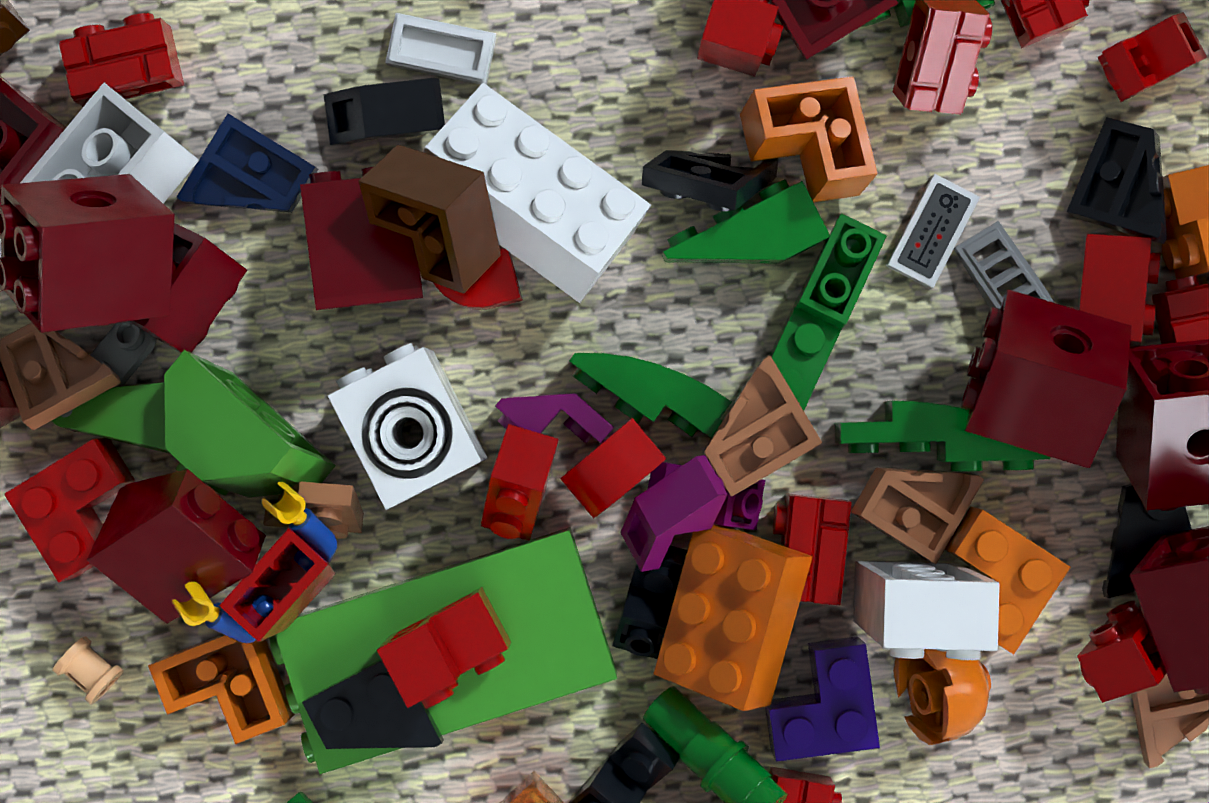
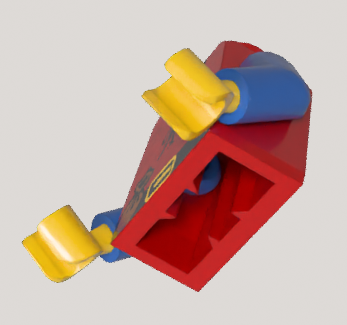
(280, 583)

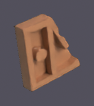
(50, 374)
(760, 431)
(332, 503)
(917, 506)
(1167, 719)

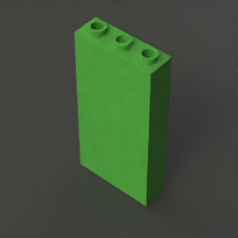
(535, 592)

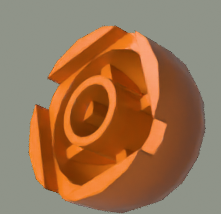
(944, 695)

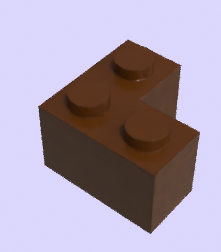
(440, 208)

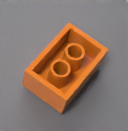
(732, 616)

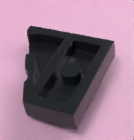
(707, 178)
(1123, 182)
(1135, 536)
(370, 713)

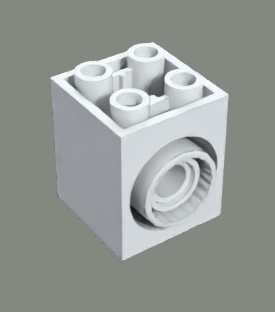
(382, 401)

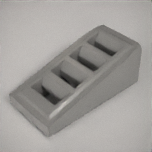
(1019, 266)

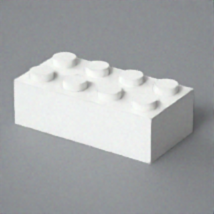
(115, 140)
(543, 194)
(927, 608)

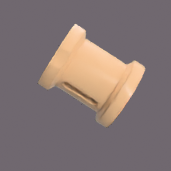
(87, 670)

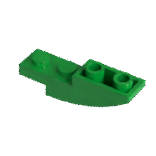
(825, 304)
(649, 387)
(919, 423)

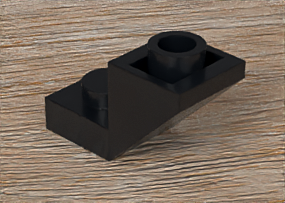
(384, 111)
(649, 606)
(629, 769)

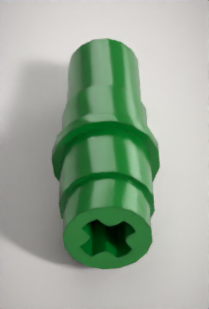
(711, 751)

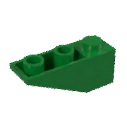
(763, 234)

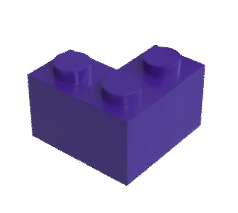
(837, 715)

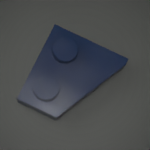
(246, 172)

